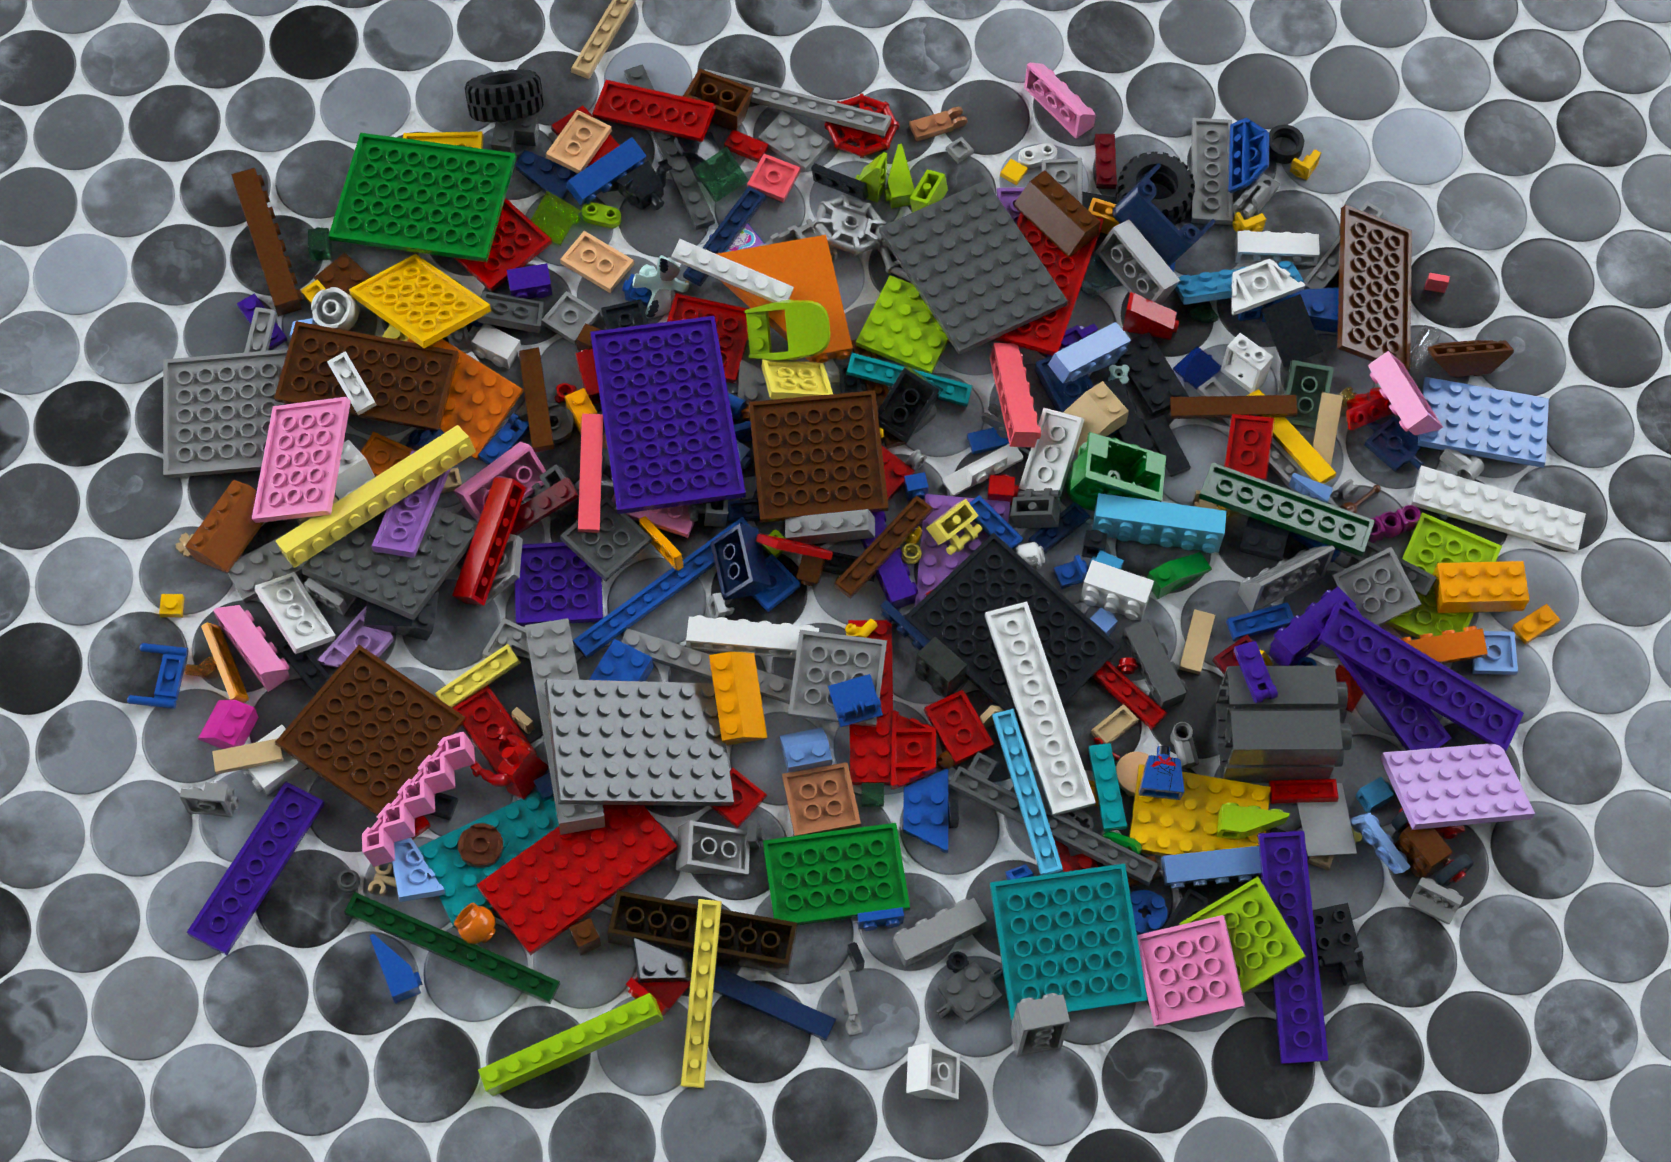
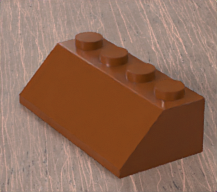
(226, 528)

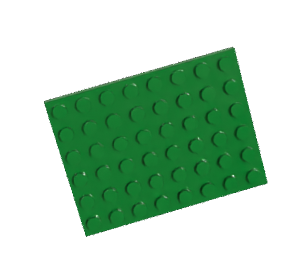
(423, 197)

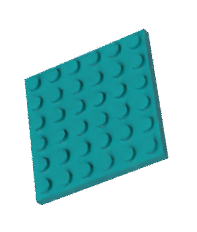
(1069, 938)

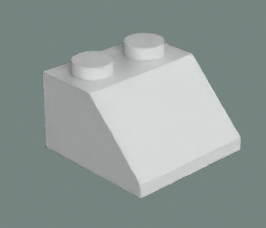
(933, 1072)

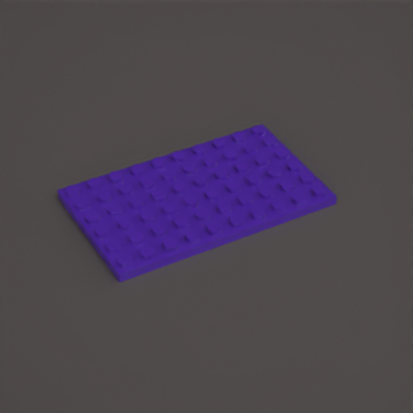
(667, 415)

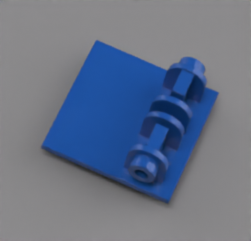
(855, 700)

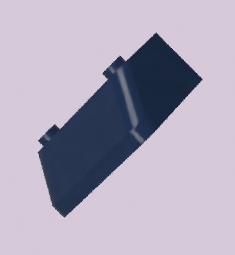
(1153, 224)

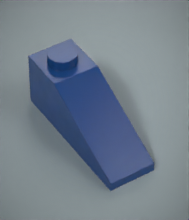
(397, 972)

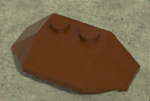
(1470, 357)

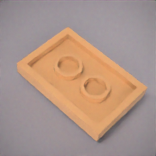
(578, 142)
(597, 261)

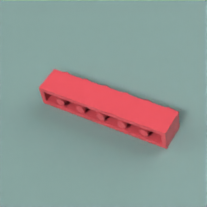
(1014, 395)

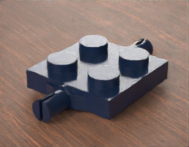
(1393, 444)

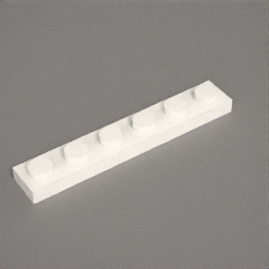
(731, 272)

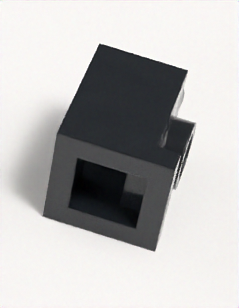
(1093, 539)

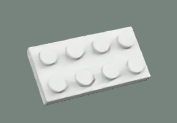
(1053, 452)
(295, 612)

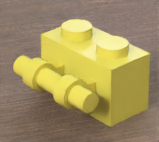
(951, 523)

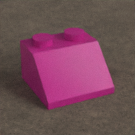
(229, 724)

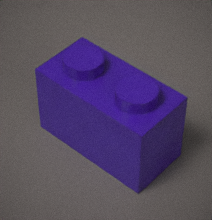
(530, 282)

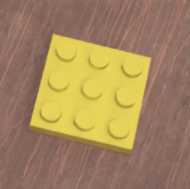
(795, 379)

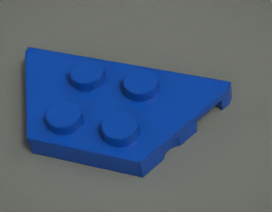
(927, 810)

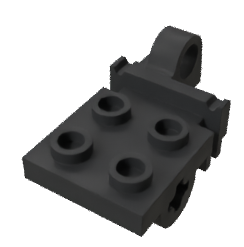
(1337, 942)

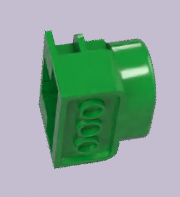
(1114, 469)

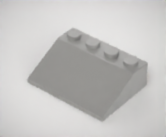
(1285, 577)

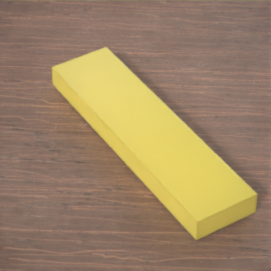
(478, 676)

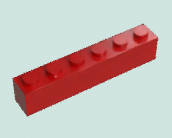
(489, 541)

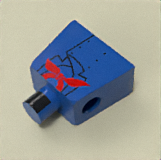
(1162, 776)

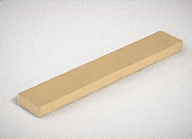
(601, 37)

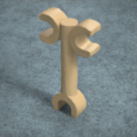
(381, 879)

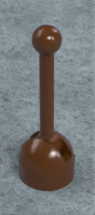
(1350, 506)
(943, 761)

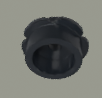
(957, 956)

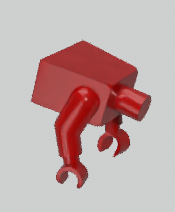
(518, 767)

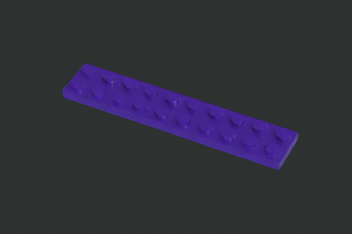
(1420, 676)
(1297, 987)

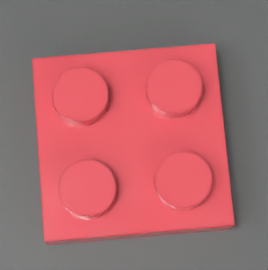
(774, 177)

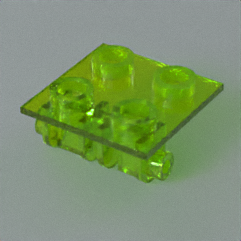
(555, 217)

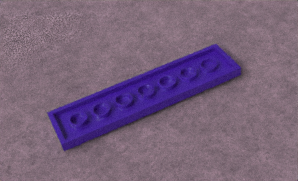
(1406, 717)
(255, 868)

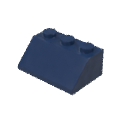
(740, 562)

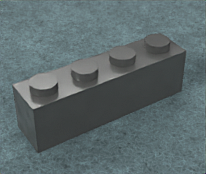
(1154, 664)

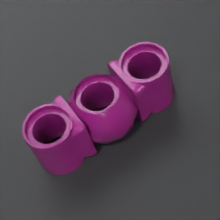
(1398, 520)

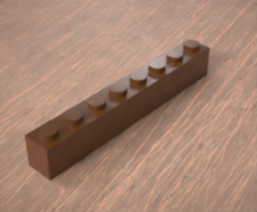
(266, 241)

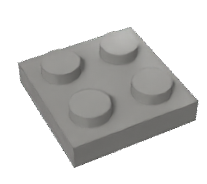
(569, 317)

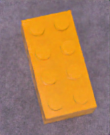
(1481, 587)

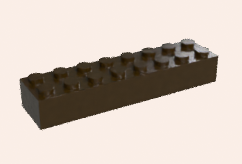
(742, 939)

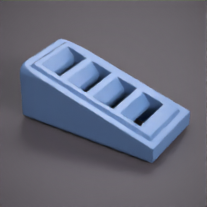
(1310, 487)

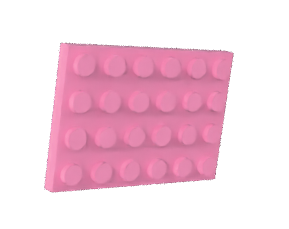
(301, 460)

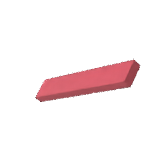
(590, 473)

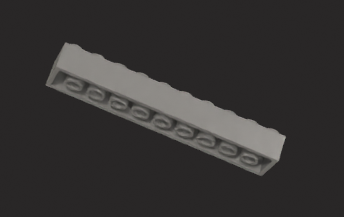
(554, 658)

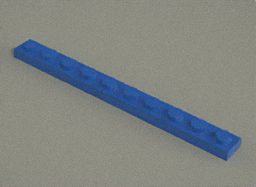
(648, 599)

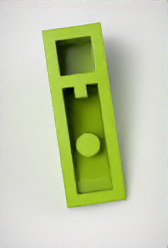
(875, 177)
(899, 181)

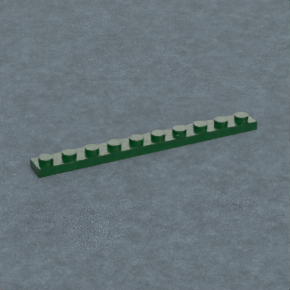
(452, 948)

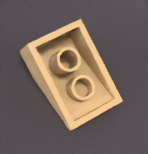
(1101, 412)

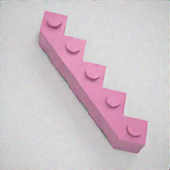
(417, 798)

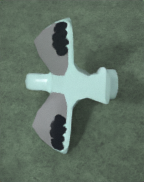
(661, 284)

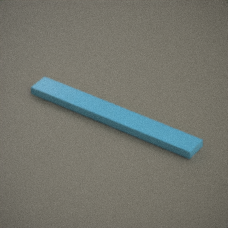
(1027, 792)

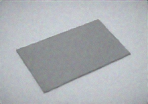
(1327, 827)

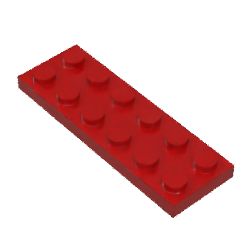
(654, 110)

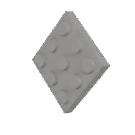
(1378, 587)

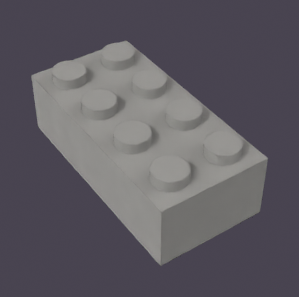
(1137, 263)
(1039, 1024)

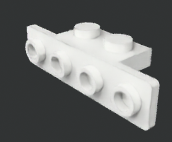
(982, 469)

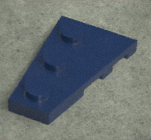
(545, 173)

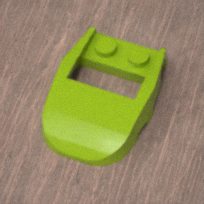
(805, 325)

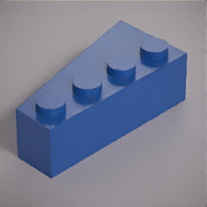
(1320, 305)

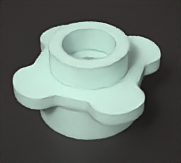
(1114, 370)

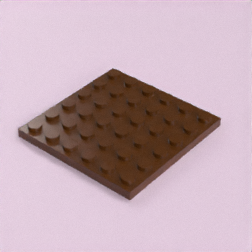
(817, 455)
(369, 730)

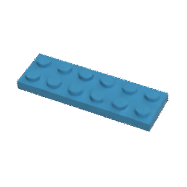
(1217, 285)

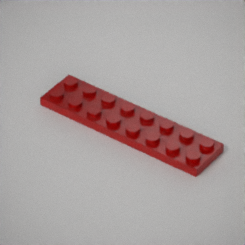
(873, 745)

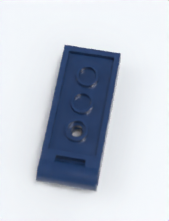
(1062, 394)

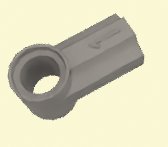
(1464, 466)
(1184, 747)

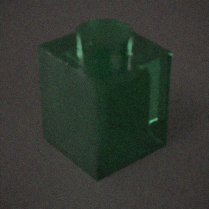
(319, 244)

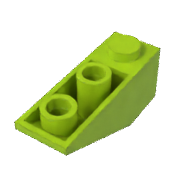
(1241, 822)

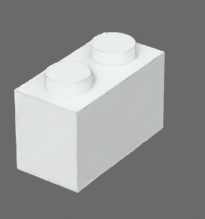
(496, 346)

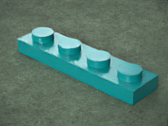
(1107, 787)

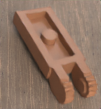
(937, 124)

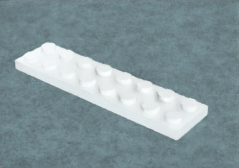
(1498, 509)

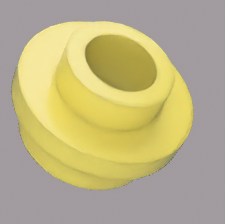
(911, 548)

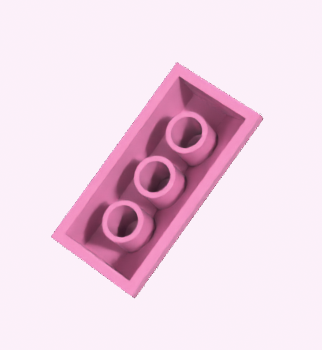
(1058, 99)
(1404, 395)
(517, 463)
(252, 646)

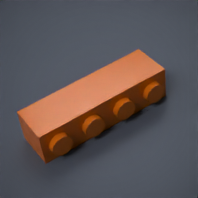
(1451, 645)

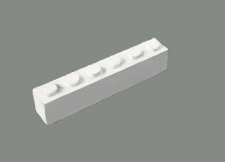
(744, 636)

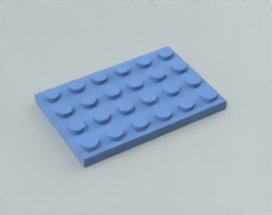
(1487, 422)

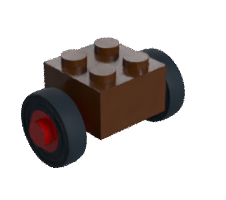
(1429, 853)

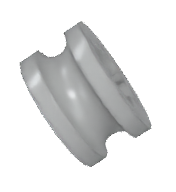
(916, 459)
(1347, 489)

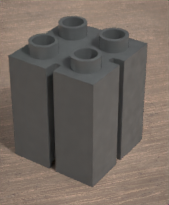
(1282, 736)

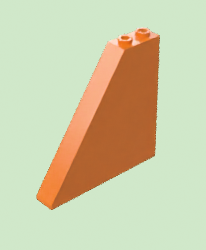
(810, 270)

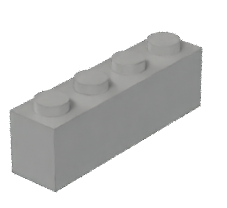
(831, 527)
(939, 932)

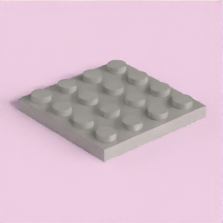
(828, 660)

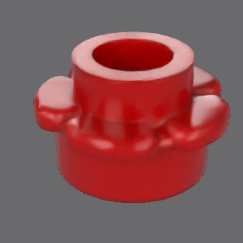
(1127, 665)

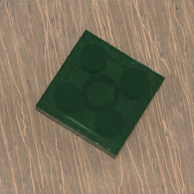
(720, 174)

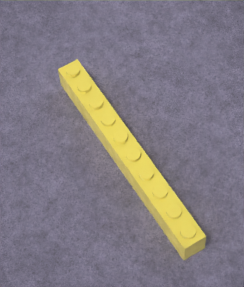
(376, 496)

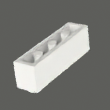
(1285, 246)

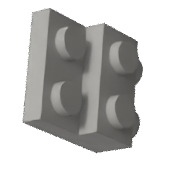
(215, 799)

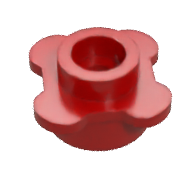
(563, 388)

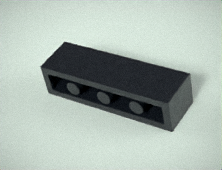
(1134, 430)

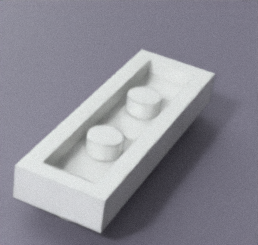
(351, 383)

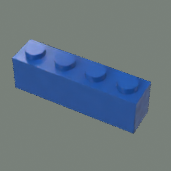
(606, 172)

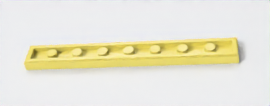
(701, 993)

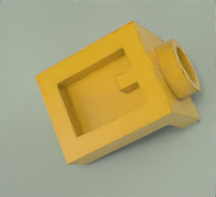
(1305, 168)

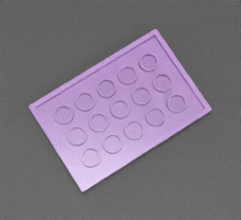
(1456, 786)

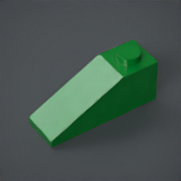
(1177, 573)

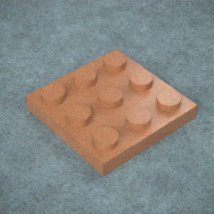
(821, 799)

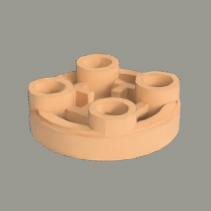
(1128, 769)

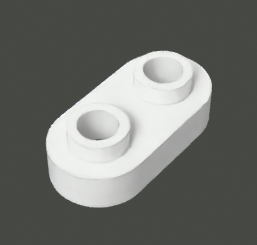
(1037, 155)

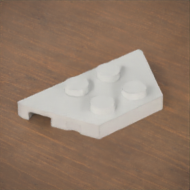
(1261, 285)

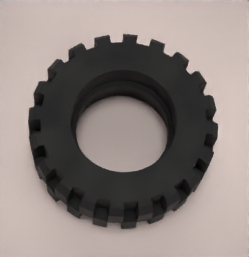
(504, 95)
(1170, 174)

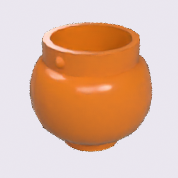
(475, 924)

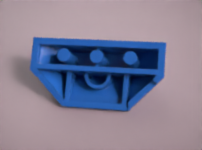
(1247, 153)

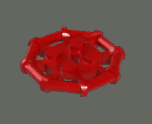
(861, 137)

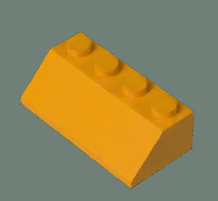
(738, 697)

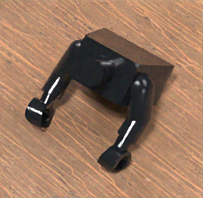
(644, 185)

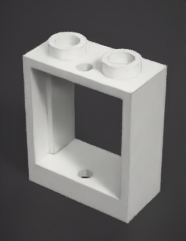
(1235, 366)

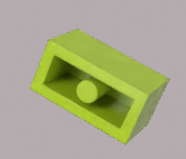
(929, 190)

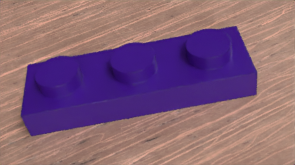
(247, 308)

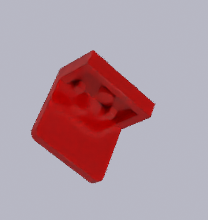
(664, 992)

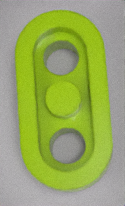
(600, 215)

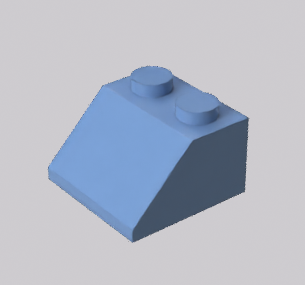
(806, 750)

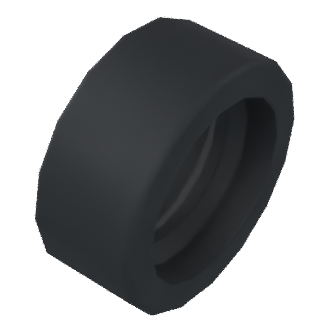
(1293, 134)

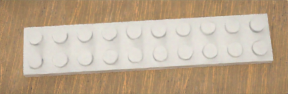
(1039, 709)

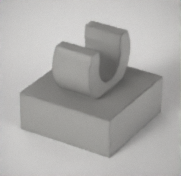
(717, 606)

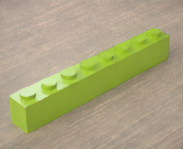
(570, 1044)

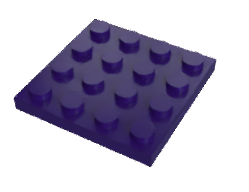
(556, 586)

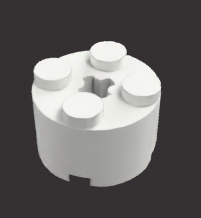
(325, 304)

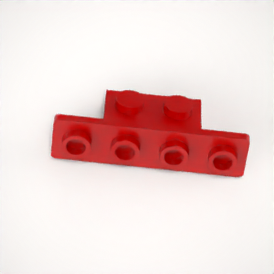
(1367, 408)

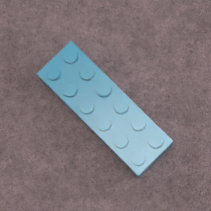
(1159, 523)

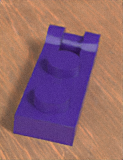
(1255, 672)

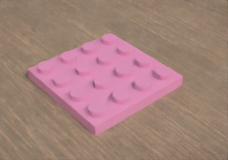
(1189, 971)

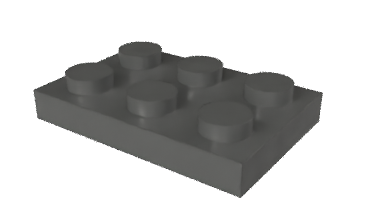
(513, 312)

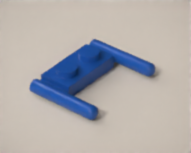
(169, 676)

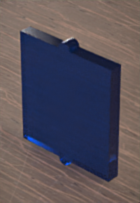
(1197, 367)

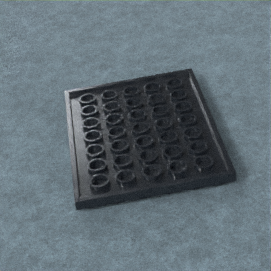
(997, 579)

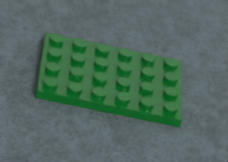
(835, 874)

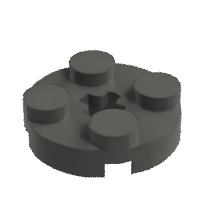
(565, 427)

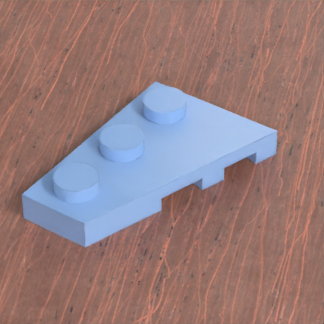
(1383, 842)
(412, 874)

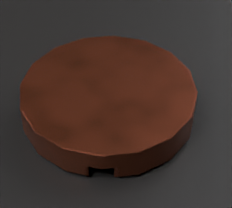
(480, 845)

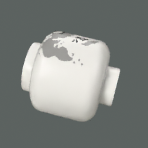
(1032, 554)

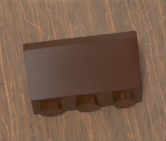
(728, 96)

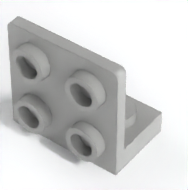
(330, 596)

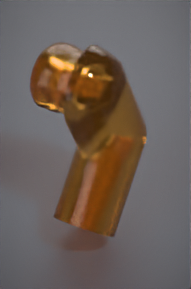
(203, 669)

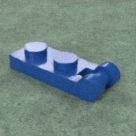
(504, 439)

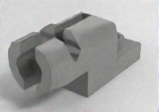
(1256, 196)

